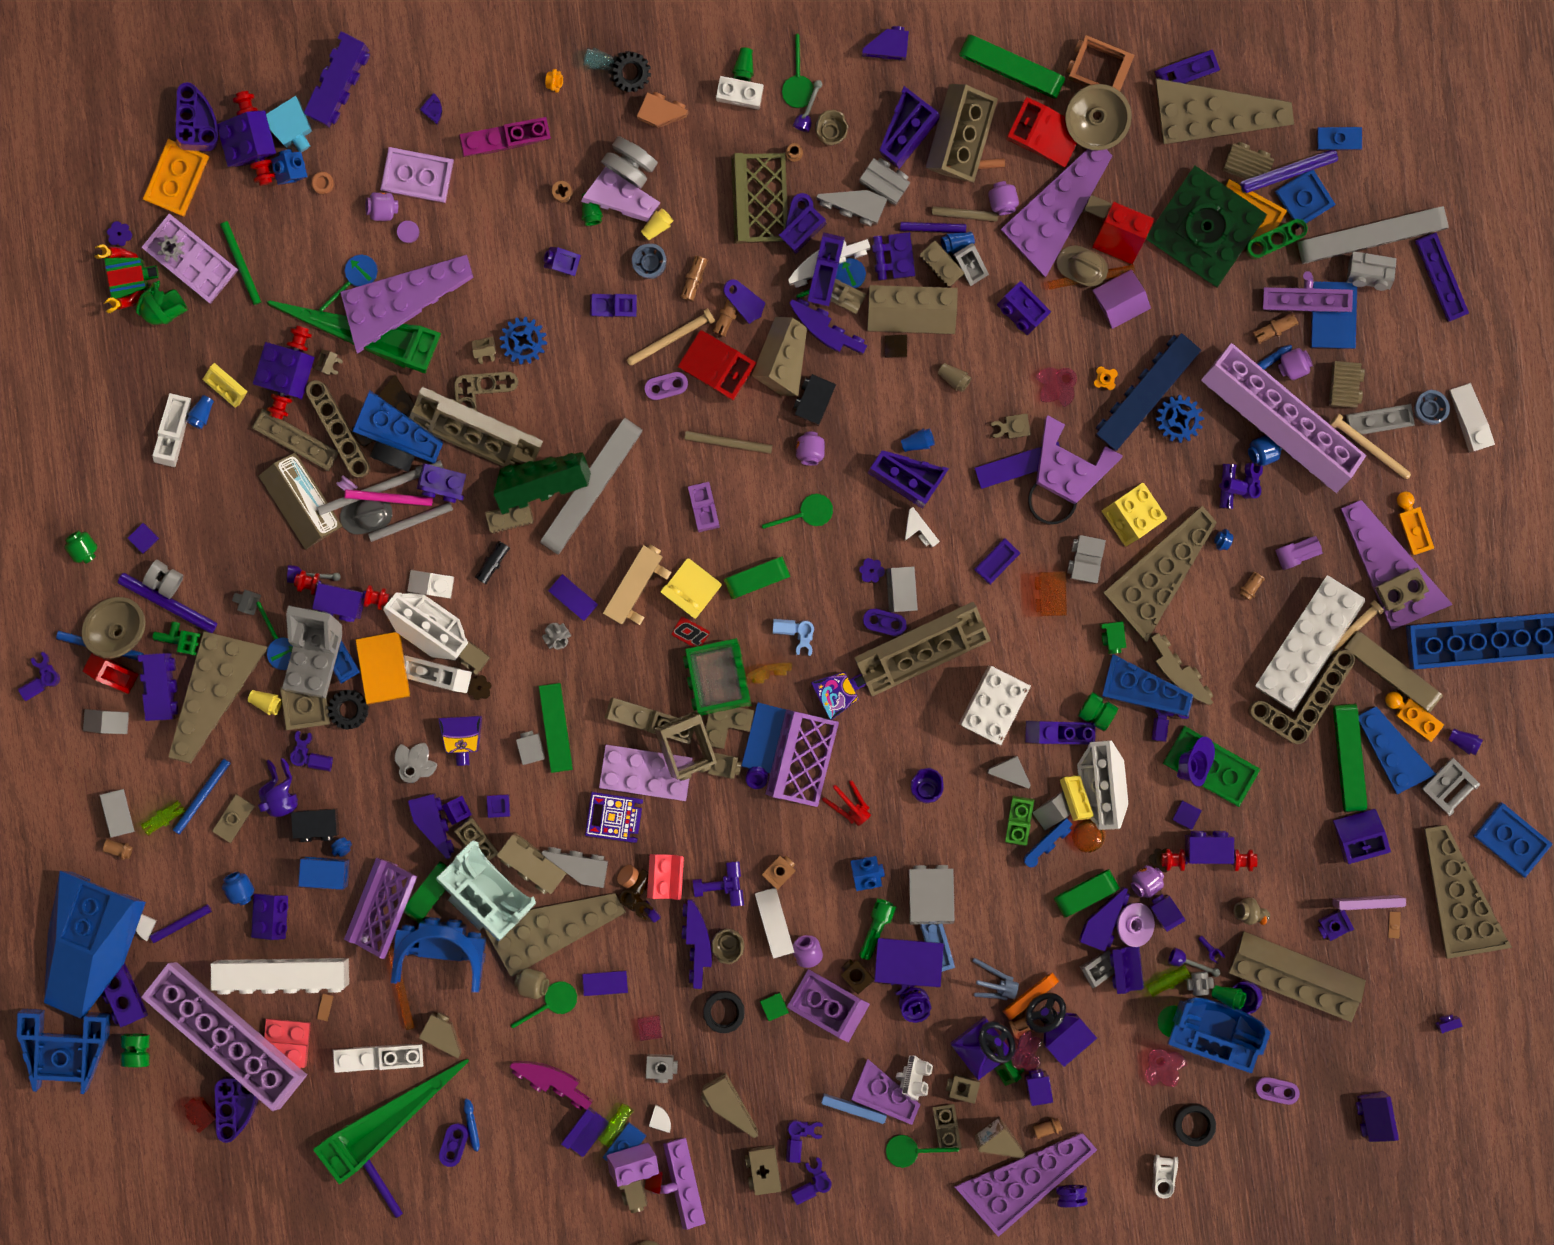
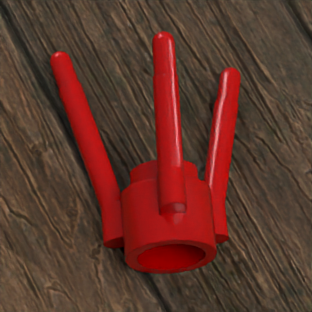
(858, 813)

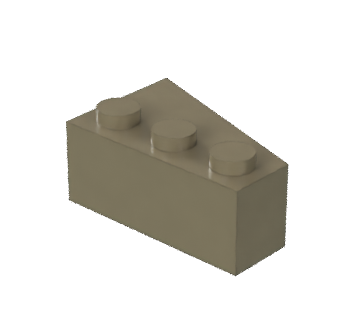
(531, 864)

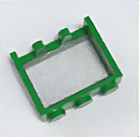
(717, 677)

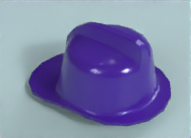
(1196, 763)

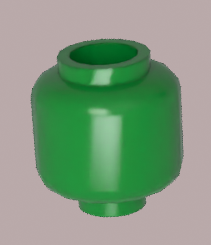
(80, 547)

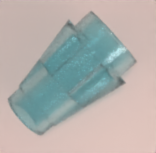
(597, 59)

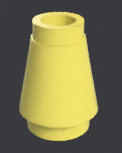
(657, 224)
(266, 702)

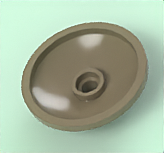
(1109, 127)
(107, 621)

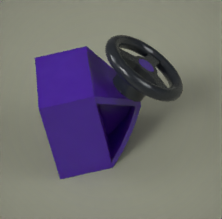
(1063, 1032)
(983, 1047)

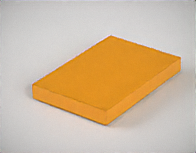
(175, 178)
(1274, 212)
(383, 668)

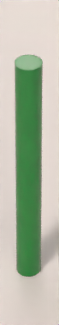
(240, 263)

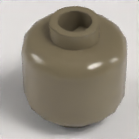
(532, 983)

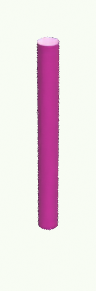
(387, 497)

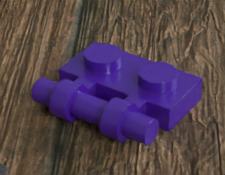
(901, 256)

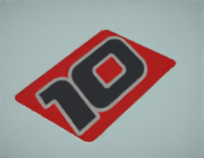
(690, 632)

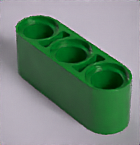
(1285, 233)
(757, 577)
(1086, 893)
(426, 895)

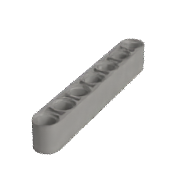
(1373, 235)
(584, 498)

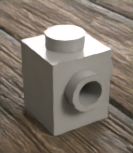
(661, 1067)

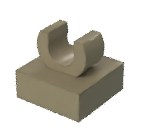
(484, 347)
(326, 361)

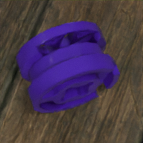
(915, 1006)
(1071, 1196)

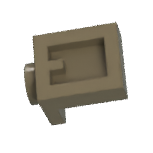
(726, 766)

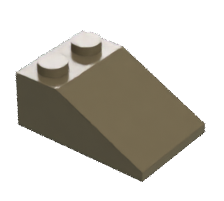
(726, 1102)

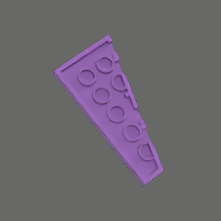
(1049, 218)
(395, 300)
(1386, 559)
(1016, 1187)

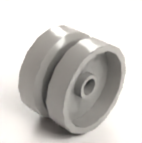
(631, 159)

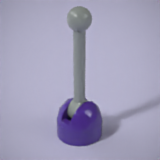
(803, 121)
(293, 570)
(1178, 958)

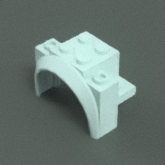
(484, 893)

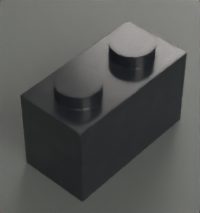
(814, 400)
(315, 823)

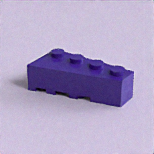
(337, 80)

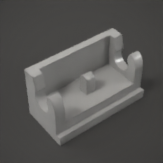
(901, 589)
(116, 813)

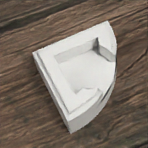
(145, 926)
(660, 1119)

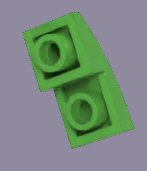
(1019, 820)

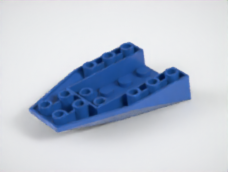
(86, 941)

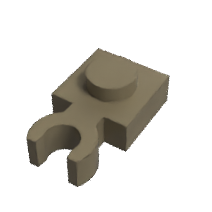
(1015, 426)

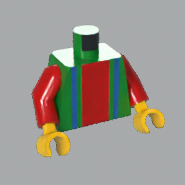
(125, 276)

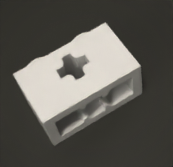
(739, 92)

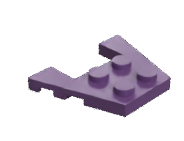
(1065, 472)

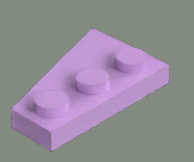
(619, 194)

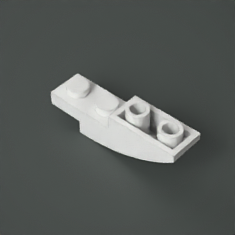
(807, 268)
(378, 1057)

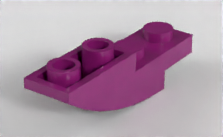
(504, 137)
(544, 1075)

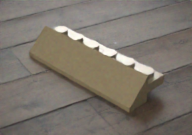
(482, 435)
(922, 649)
(1297, 976)

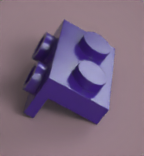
(269, 916)
(1127, 969)

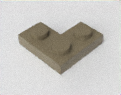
(719, 722)

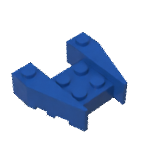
(62, 1055)

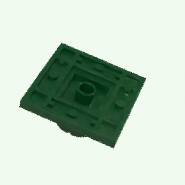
(1181, 229)

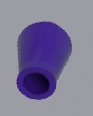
(1466, 741)

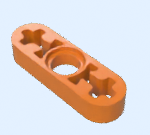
(1024, 1000)

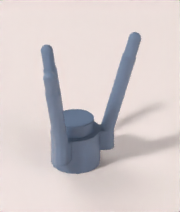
(1006, 988)

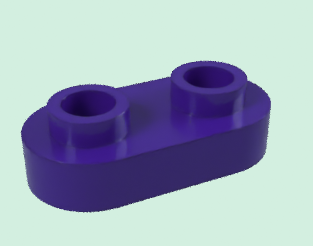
(794, 211)
(884, 622)
(453, 1144)

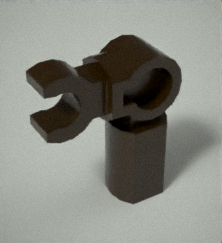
(631, 899)

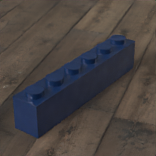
(1148, 391)

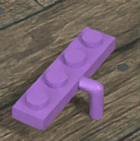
(1308, 298)
(683, 1183)

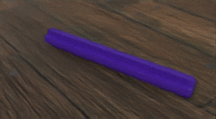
(1289, 171)
(169, 604)

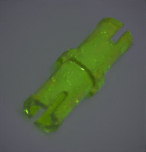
(163, 817)
(1168, 980)
(615, 1125)

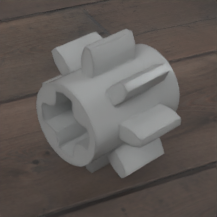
(165, 246)
(556, 636)
(1200, 983)

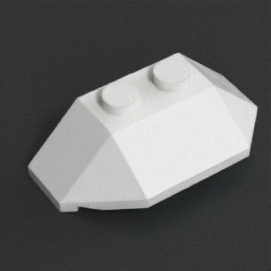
(426, 625)
(1105, 784)

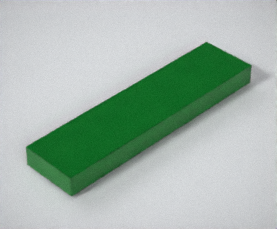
(555, 727)

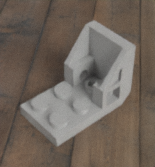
(314, 651)

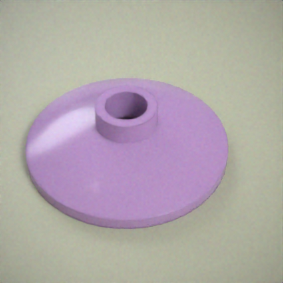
(1142, 925)

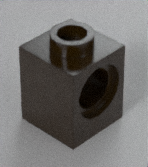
(859, 985)

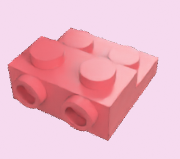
(289, 1038)

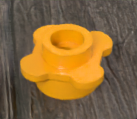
(554, 80)
(1101, 373)

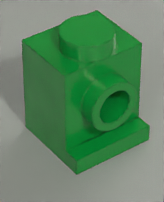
(1113, 637)

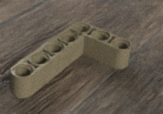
(1309, 703)

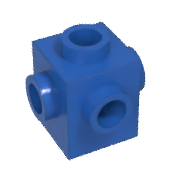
(289, 167)
(867, 873)

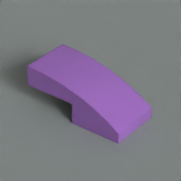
(703, 507)

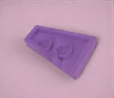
(883, 1094)

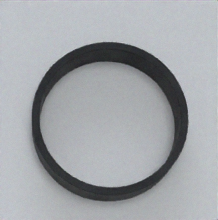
(1040, 519)

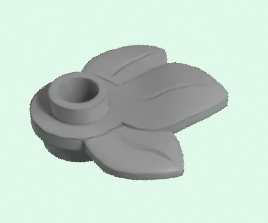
(414, 759)

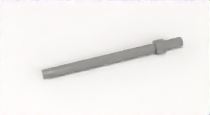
(376, 488)

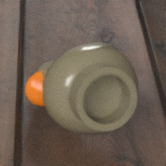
(1250, 913)

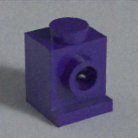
(1326, 922)

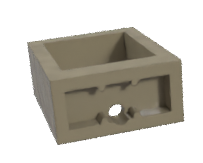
(678, 725)

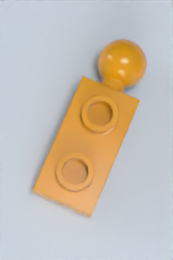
(1414, 525)
(1414, 716)

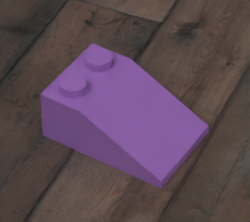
(828, 1005)

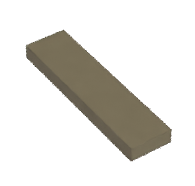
(295, 440)

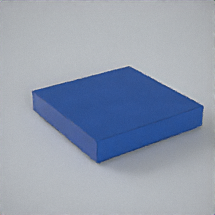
(1305, 197)

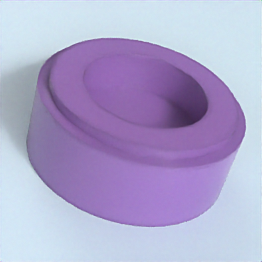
(408, 232)

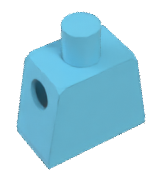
(290, 124)

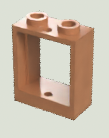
(1105, 48)

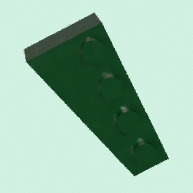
(540, 480)

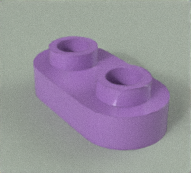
(666, 386)
(1276, 1090)

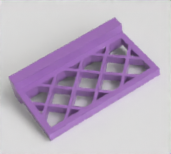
(784, 757)
(372, 905)

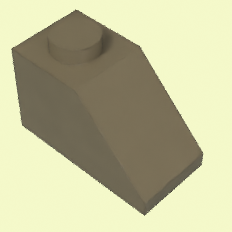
(441, 1034)

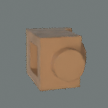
(771, 875)

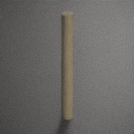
(729, 442)

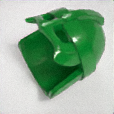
(160, 307)

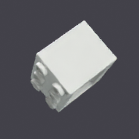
(994, 704)

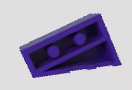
(159, 686)

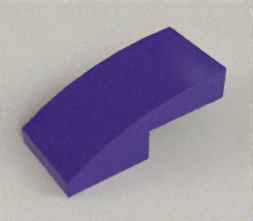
(613, 305)
(573, 597)

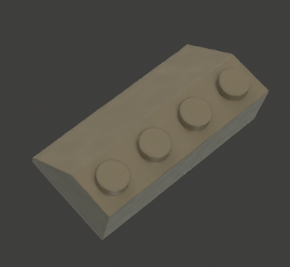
(961, 132)
(912, 309)

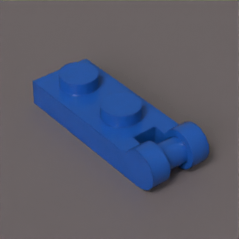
(1046, 844)

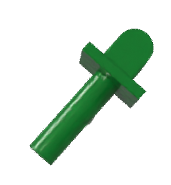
(186, 641)

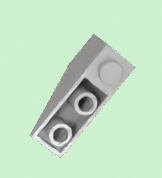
(861, 204)
(583, 869)

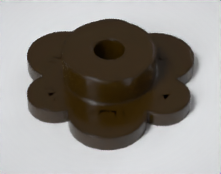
(481, 681)
(1155, 859)

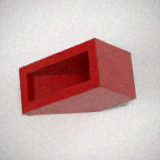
(110, 673)

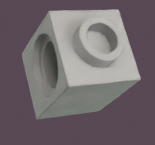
(530, 747)

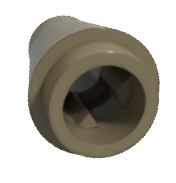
(955, 377)

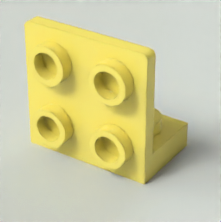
(1134, 514)
(691, 588)

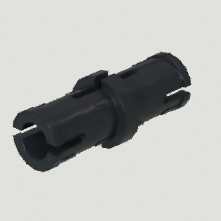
(492, 562)

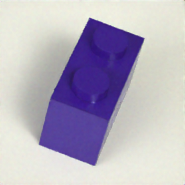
(1038, 1087)

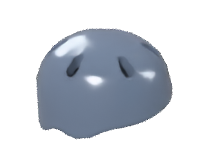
(650, 262)
(1429, 409)

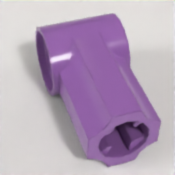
(1294, 554)

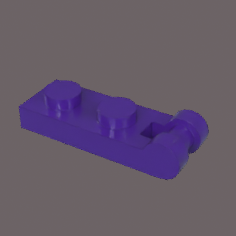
(1191, 68)

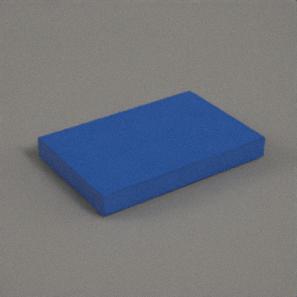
(1334, 328)
(764, 737)
(1513, 839)

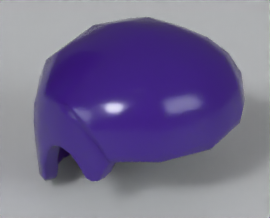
(927, 785)
(1253, 996)

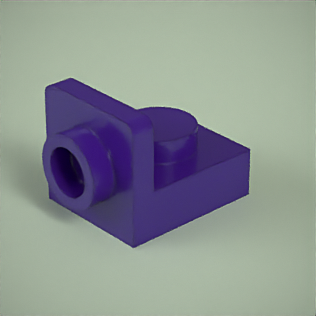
(561, 260)

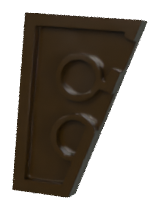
(397, 397)

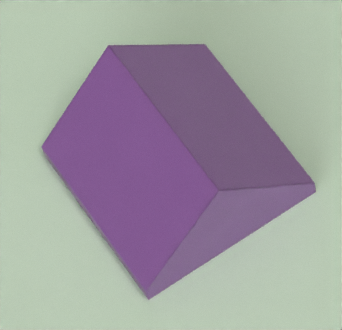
(1122, 298)

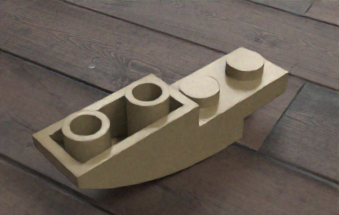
(1184, 678)
(643, 718)

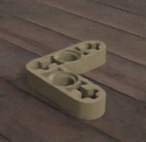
(475, 380)

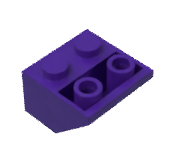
(1361, 836)

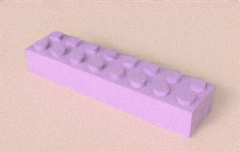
(1284, 418)
(224, 1036)

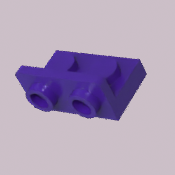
(1023, 308)
(441, 481)

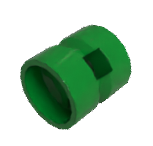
(1098, 712)
(137, 1057)

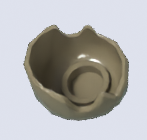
(831, 127)
(728, 946)

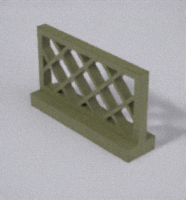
(740, 196)

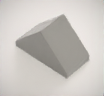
(971, 263)
(106, 721)
(1011, 771)
(1052, 811)
(1098, 969)

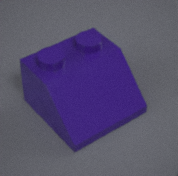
(1377, 1117)

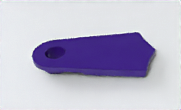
(744, 301)

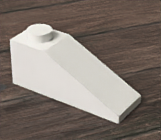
(1471, 418)
(437, 674)

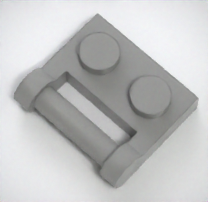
(1445, 781)

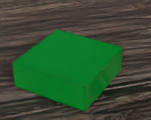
(774, 1006)

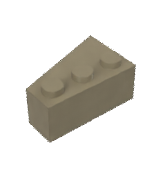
(782, 357)

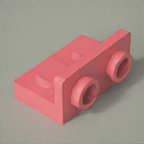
(665, 876)

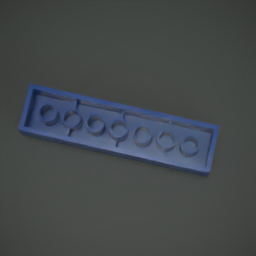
(1480, 641)

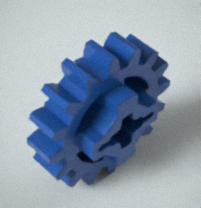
(528, 331)
(1184, 429)

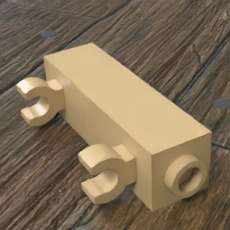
(633, 585)

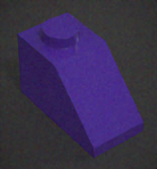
(888, 45)
(1166, 912)

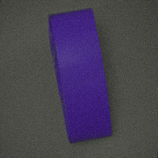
(201, 124)
(242, 1105)

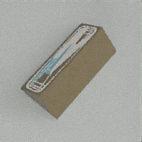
(298, 500)
(998, 1140)

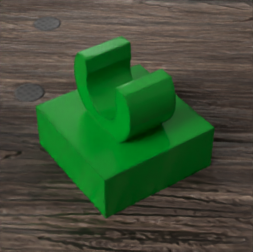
(1008, 1073)

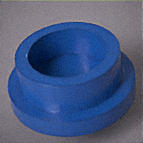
(1223, 540)
(341, 847)

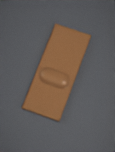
(1394, 924)
(325, 1007)

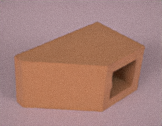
(659, 112)

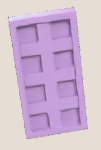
(199, 267)
(642, 773)

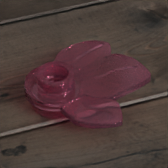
(1054, 387)
(1025, 1052)
(1166, 1070)

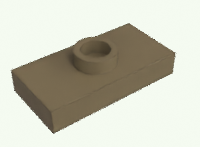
(233, 818)

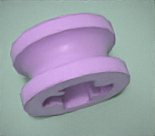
(346, 484)

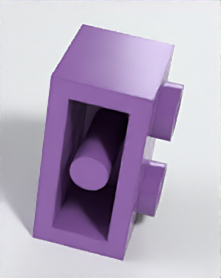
(632, 1164)

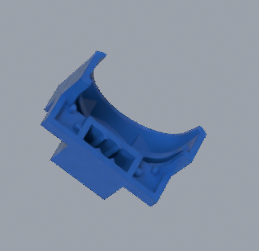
(440, 941)
(1217, 1032)

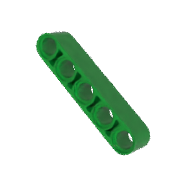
(1012, 66)
(1350, 757)

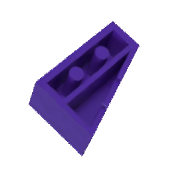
(908, 128)
(907, 476)

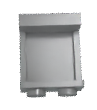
(931, 895)

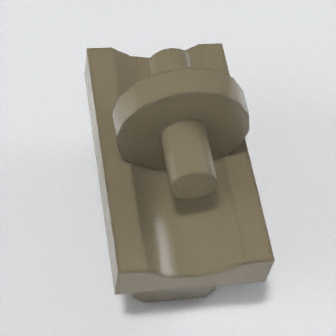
(847, 296)

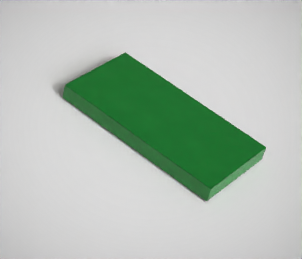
(1229, 774)

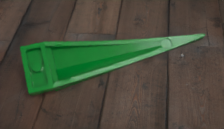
(405, 346)
(356, 1143)

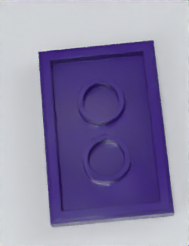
(909, 962)

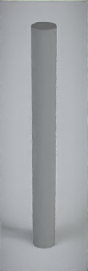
(410, 521)

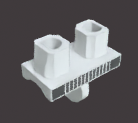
(912, 1078)

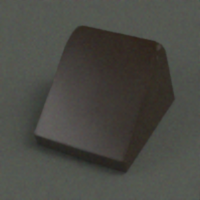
(895, 346)

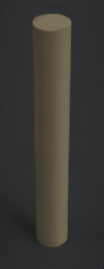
(963, 213)

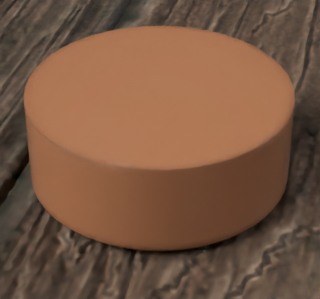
(322, 183)
(627, 876)

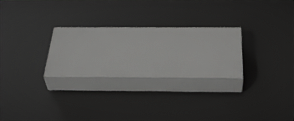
(1381, 419)

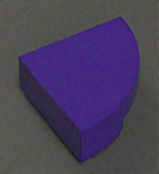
(432, 108)
(652, 914)

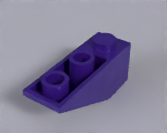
(1059, 732)
(428, 819)
(1099, 926)

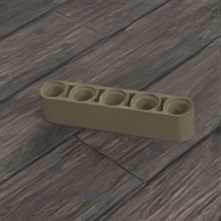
(333, 419)
(1393, 671)

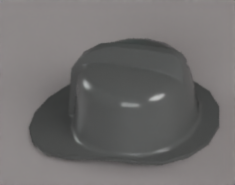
(365, 516)

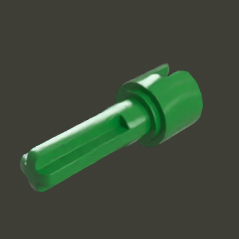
(881, 914)

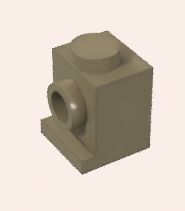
(473, 657)
(970, 1092)
(634, 1196)

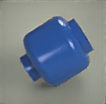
(1264, 451)
(238, 888)

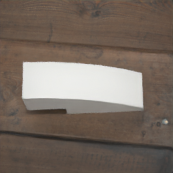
(171, 430)
(774, 922)

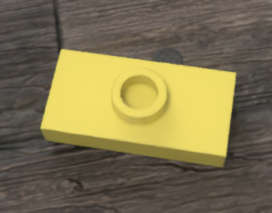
(225, 385)
(1076, 798)

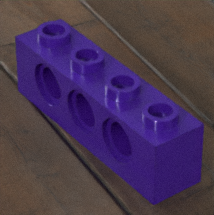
(127, 988)

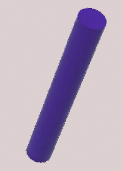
(932, 227)
(180, 923)
(382, 1189)

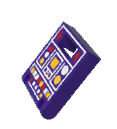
(617, 817)

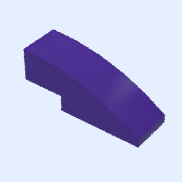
(826, 269)

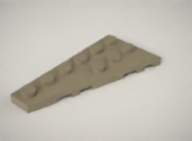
(1205, 112)
(1153, 581)
(215, 681)
(1462, 908)
(553, 928)

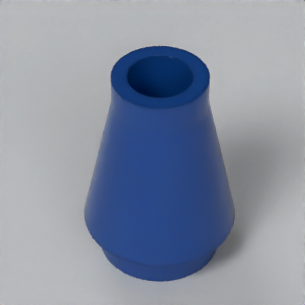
(955, 242)
(200, 412)
(918, 441)

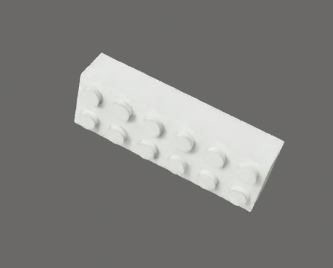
(1310, 643)
(277, 974)

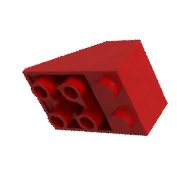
(1042, 132)
(717, 365)

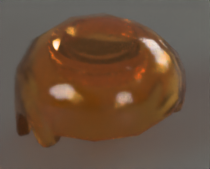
(1087, 836)

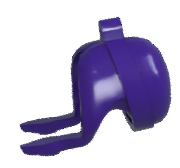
(276, 799)

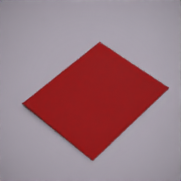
(654, 1183)

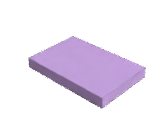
(417, 175)
(1369, 902)

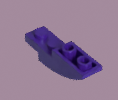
(817, 324)
(696, 933)

